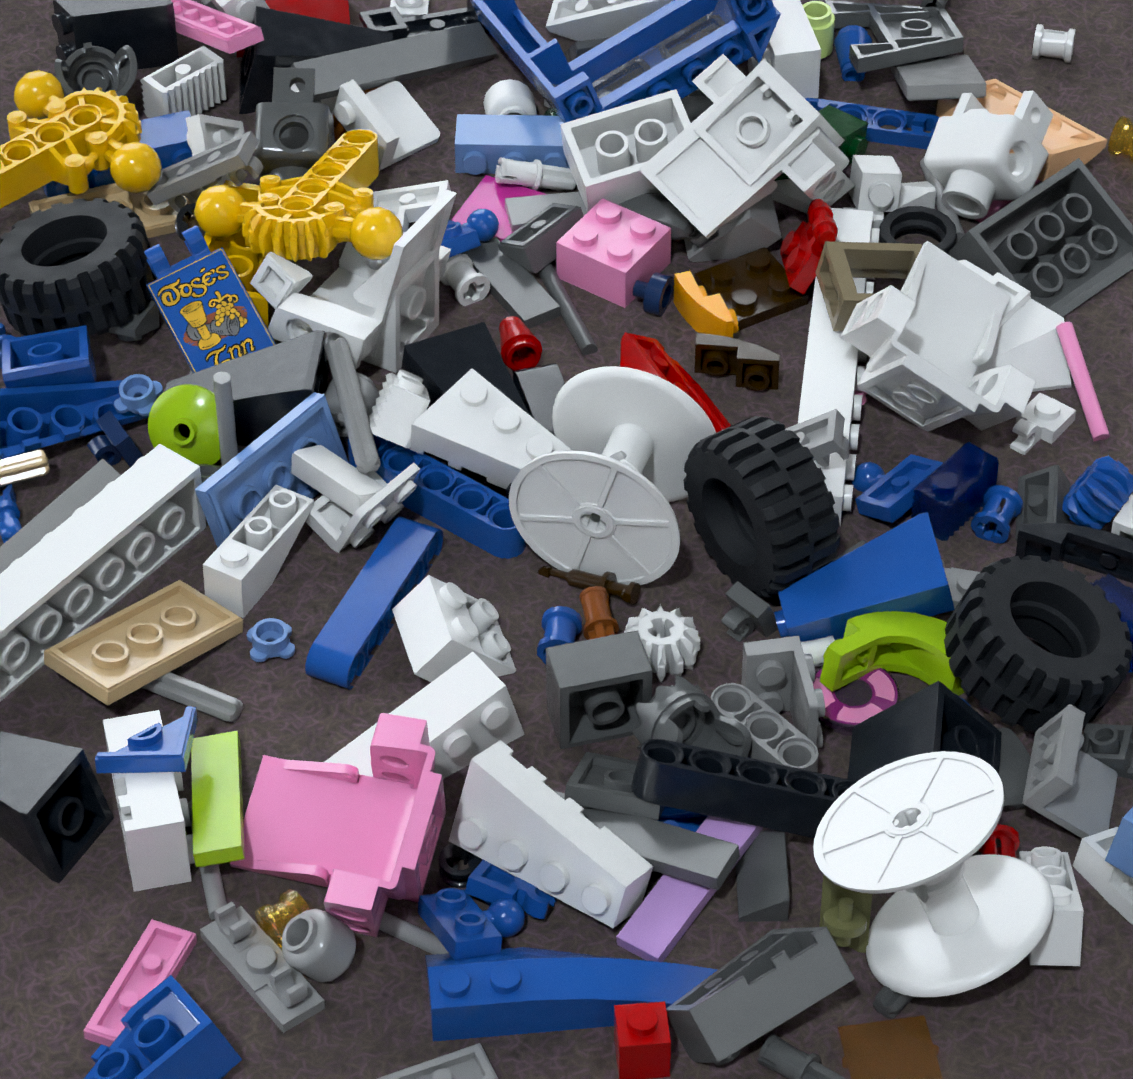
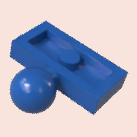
(480, 226)
(890, 494)
(465, 927)

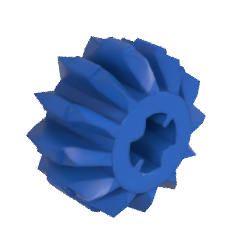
(1098, 493)

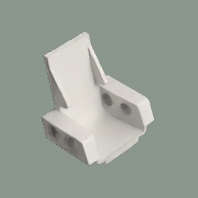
(744, 144)
(377, 301)
(930, 343)

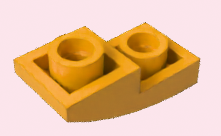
(703, 312)

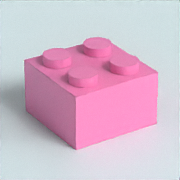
(612, 251)

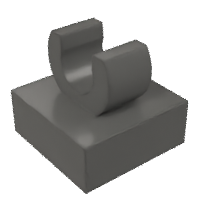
(747, 614)

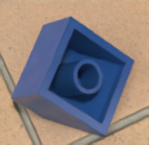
(48, 359)

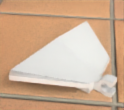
(1027, 337)

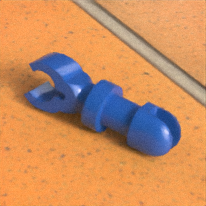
(9, 514)

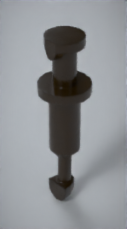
(583, 580)

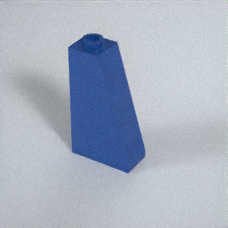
(886, 574)

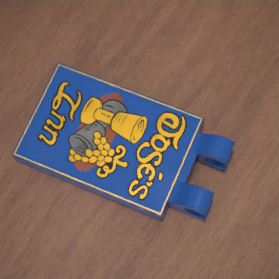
(205, 304)

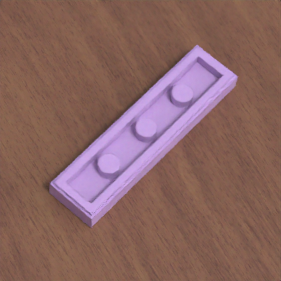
(676, 902)

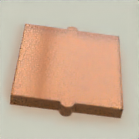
(890, 1050)

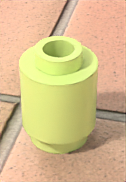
(822, 23)

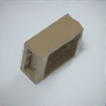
(862, 260)

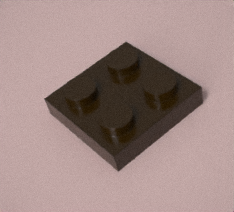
(752, 286)

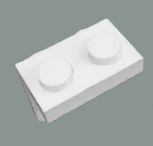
(389, 113)
(341, 528)

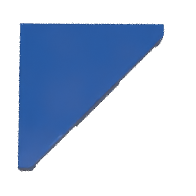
(153, 748)

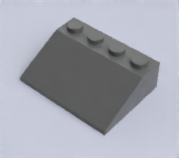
(1055, 240)

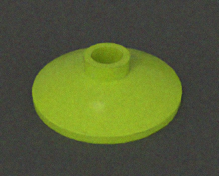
(197, 410)

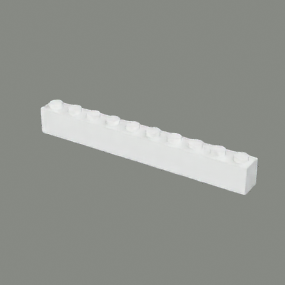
(833, 366)

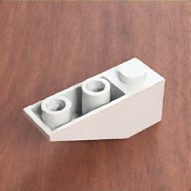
(255, 551)
(1063, 936)

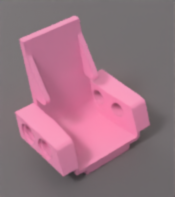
(351, 829)

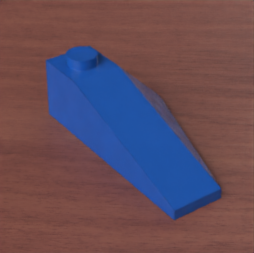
(165, 1039)

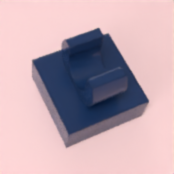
(114, 443)

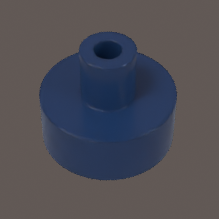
(656, 293)

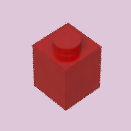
(642, 1040)

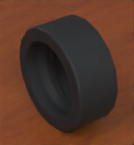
(919, 221)

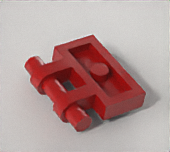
(804, 247)

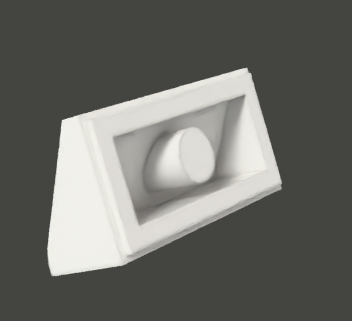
(333, 477)

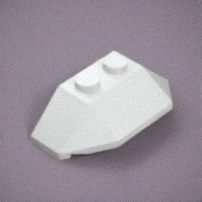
(597, 18)

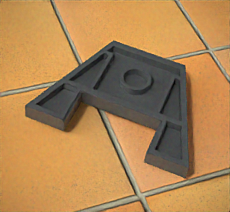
(902, 32)

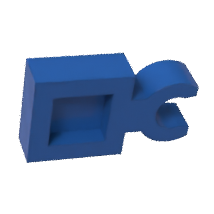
(493, 883)

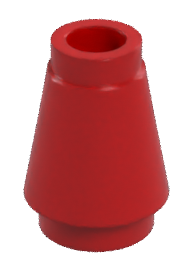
(518, 344)

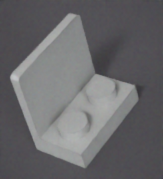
(783, 679)
(1065, 780)

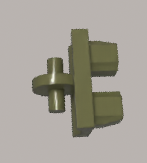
(846, 915)

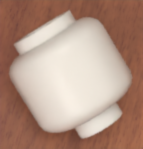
(509, 98)

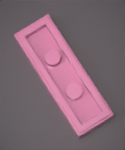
(154, 958)

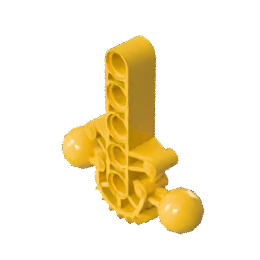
(70, 137)
(310, 212)

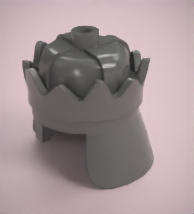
(96, 68)
(690, 717)

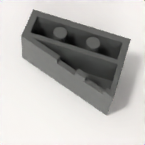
(758, 992)

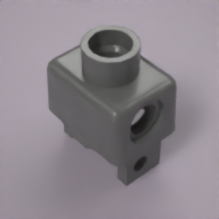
(293, 126)

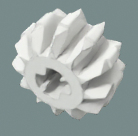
(667, 640)

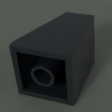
(111, 24)
(919, 725)

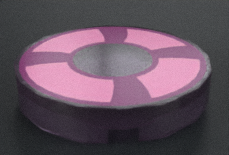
(857, 700)

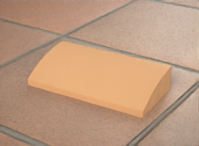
(1063, 140)

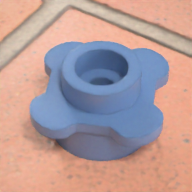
(137, 394)
(274, 631)

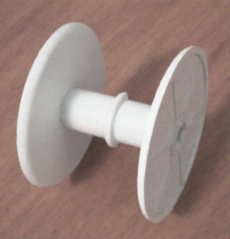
(611, 493)
(952, 913)

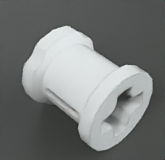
(1053, 43)
(465, 281)

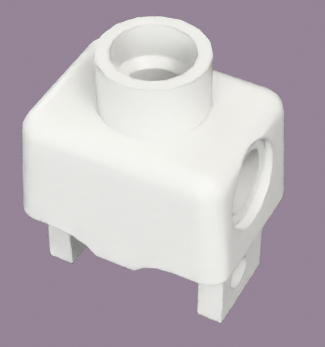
(973, 154)

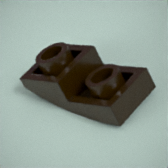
(751, 364)

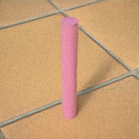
(1082, 381)

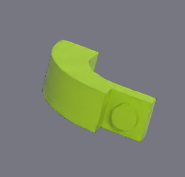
(890, 641)

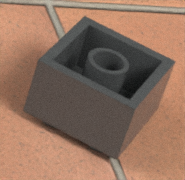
(596, 688)

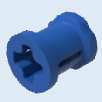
(994, 513)
(560, 627)

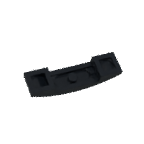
(391, 21)
(1079, 546)

